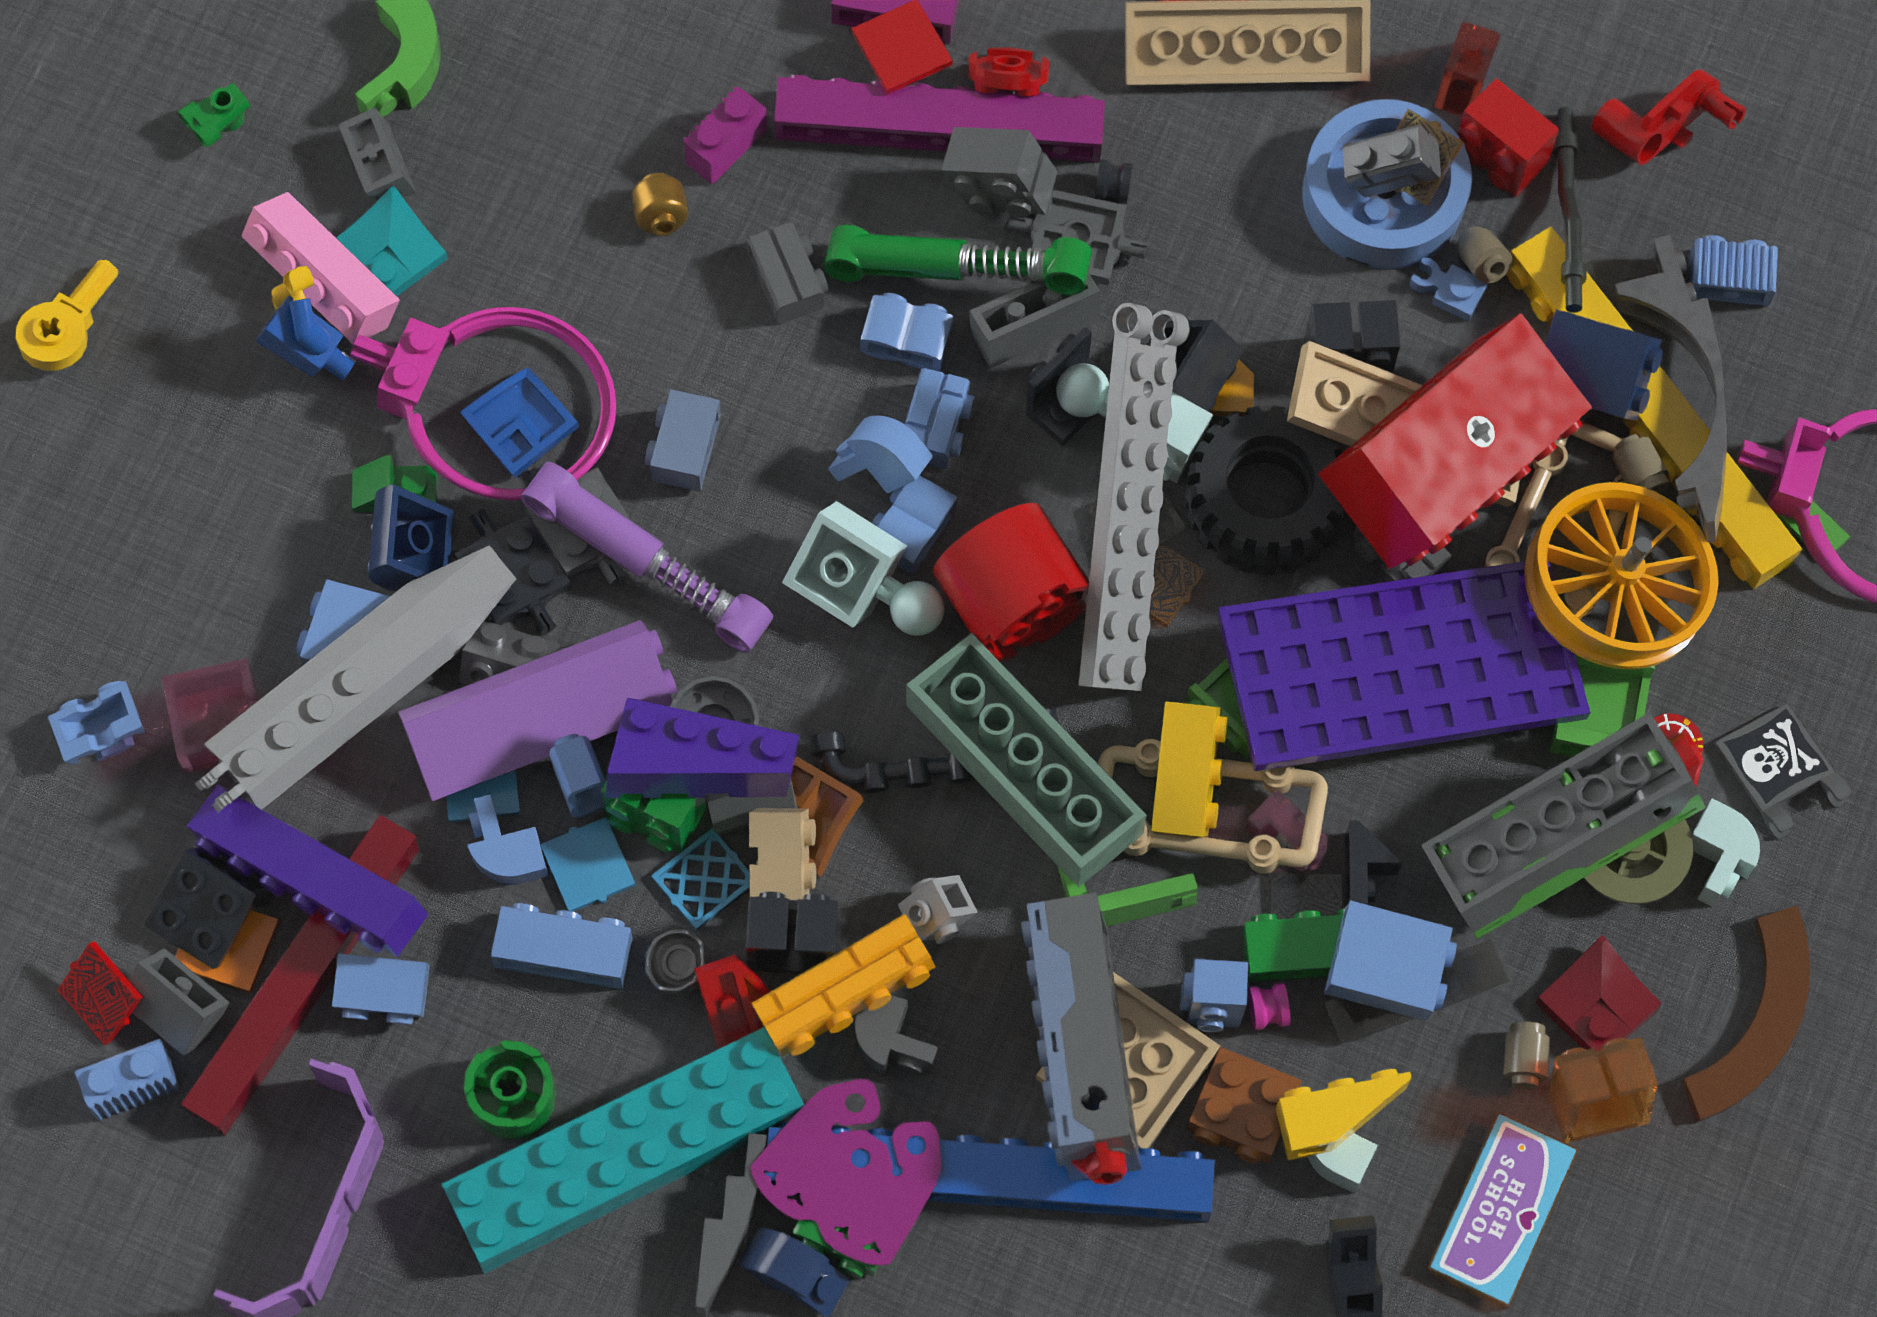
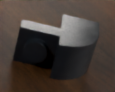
(1353, 1267)

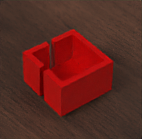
(1507, 137)

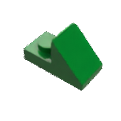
(382, 473)

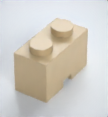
(783, 851)

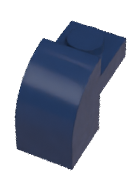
(794, 1269)

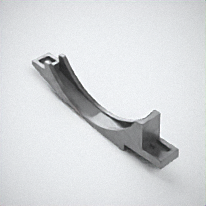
(1673, 308)

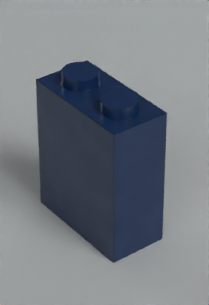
(1605, 362)

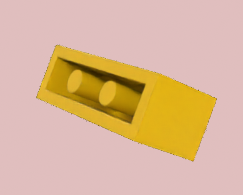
(1188, 769)

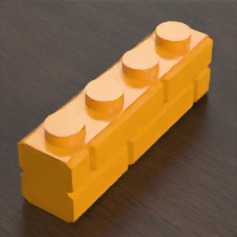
(844, 985)

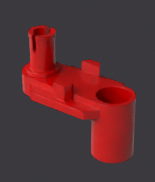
(1667, 122)

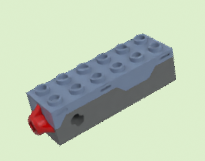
(1081, 1039)

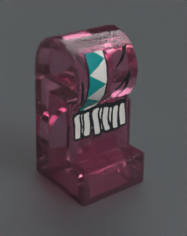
(1285, 823)

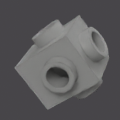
(938, 908)

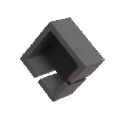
(999, 171)

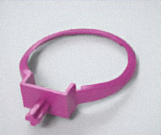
(414, 359)
(1794, 484)

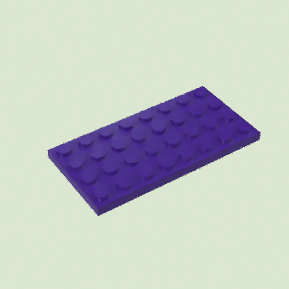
(1396, 666)

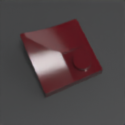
(1598, 998)

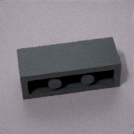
(1030, 319)

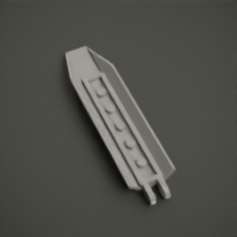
(355, 678)

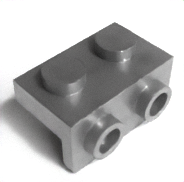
(499, 649)

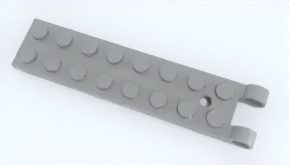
(1129, 498)

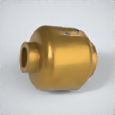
(661, 203)

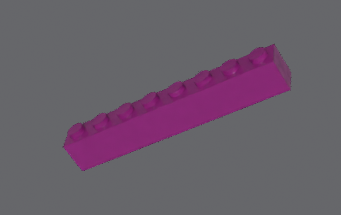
(925, 116)

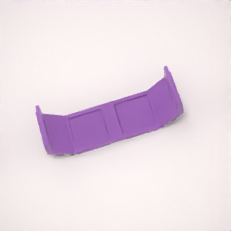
(335, 1230)

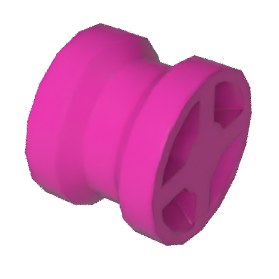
(1269, 1006)

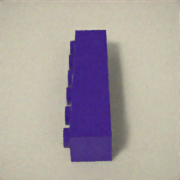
(309, 873)

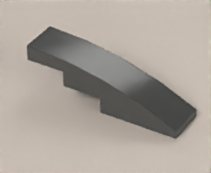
(725, 1237)

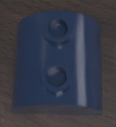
(407, 537)

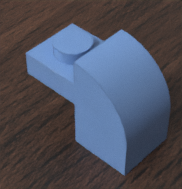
(886, 449)
(507, 857)

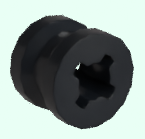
(1113, 181)

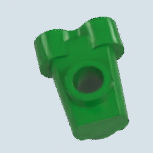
(215, 114)

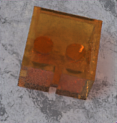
(1602, 1089)

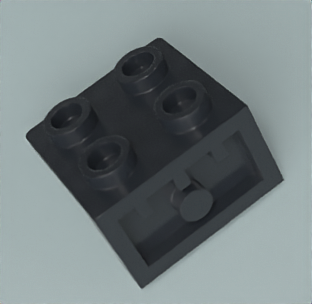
(1041, 395)
(205, 906)

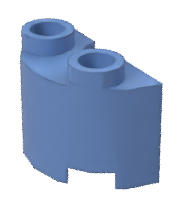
(99, 726)

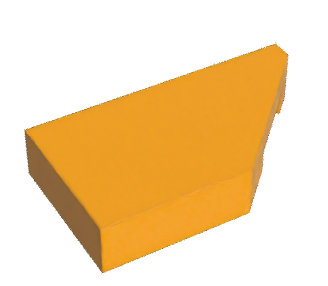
(1236, 393)

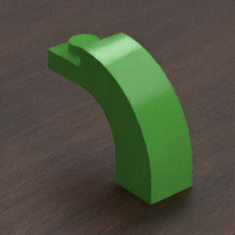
(416, 62)

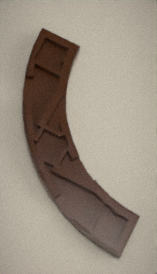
(1773, 1026)

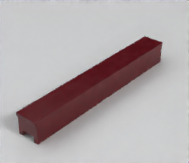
(290, 992)

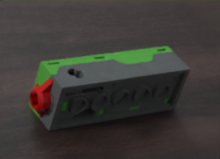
(1568, 823)

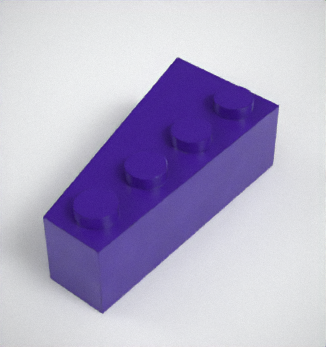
(697, 754)

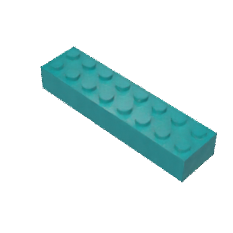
(623, 1150)

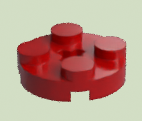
(1008, 70)

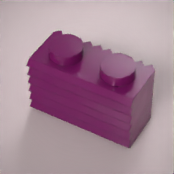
(725, 135)

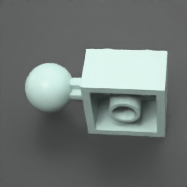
(1085, 390)
(871, 557)

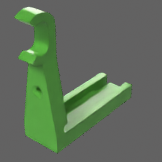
(1140, 900)

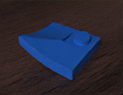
(519, 421)

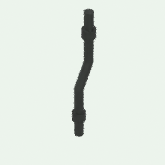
(1573, 268)

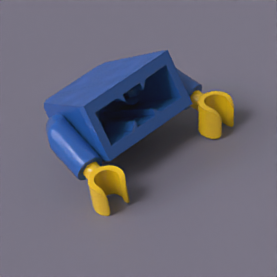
(300, 334)

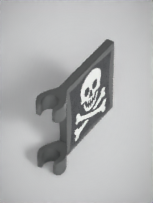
(1776, 762)

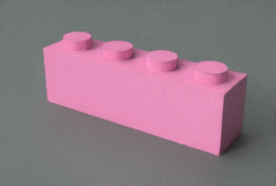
(342, 285)

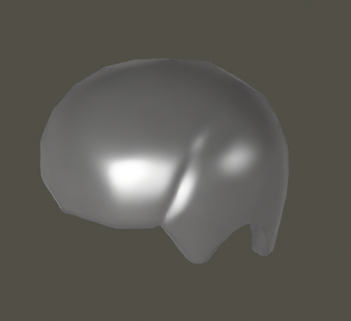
(672, 961)

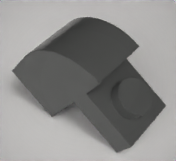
(880, 1040)

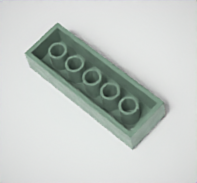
(1025, 760)

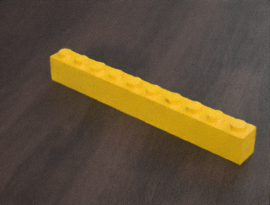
(1747, 527)

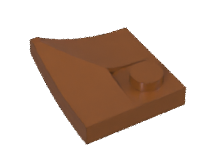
(828, 804)

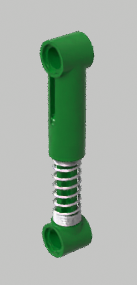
(857, 253)

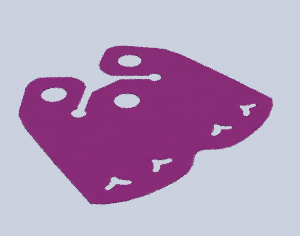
(836, 1192)

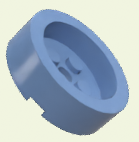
(1374, 229)

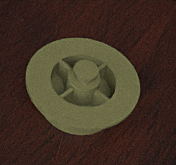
(1647, 870)

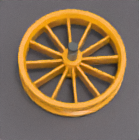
(1621, 575)

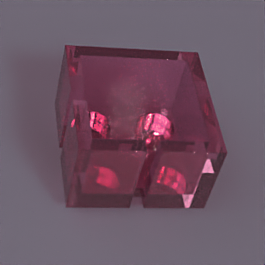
(205, 703)

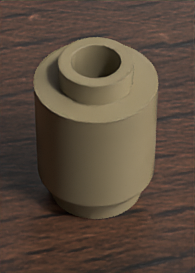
(1484, 254)
(1640, 463)
(1526, 1055)

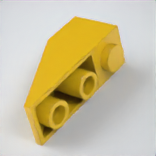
(1327, 1117)

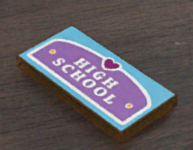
(1502, 1210)

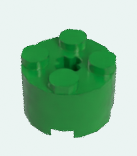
(498, 1068)

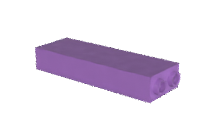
(527, 709)

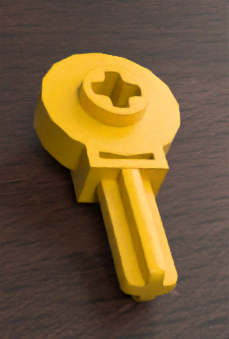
(56, 331)

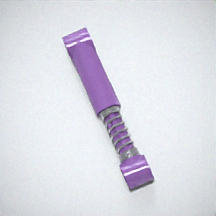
(560, 498)

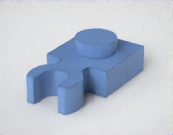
(1454, 292)

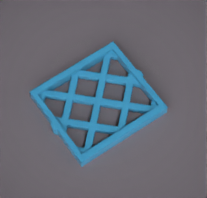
(684, 856)

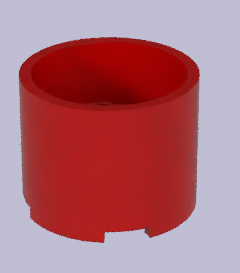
(1013, 580)

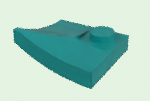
(393, 243)

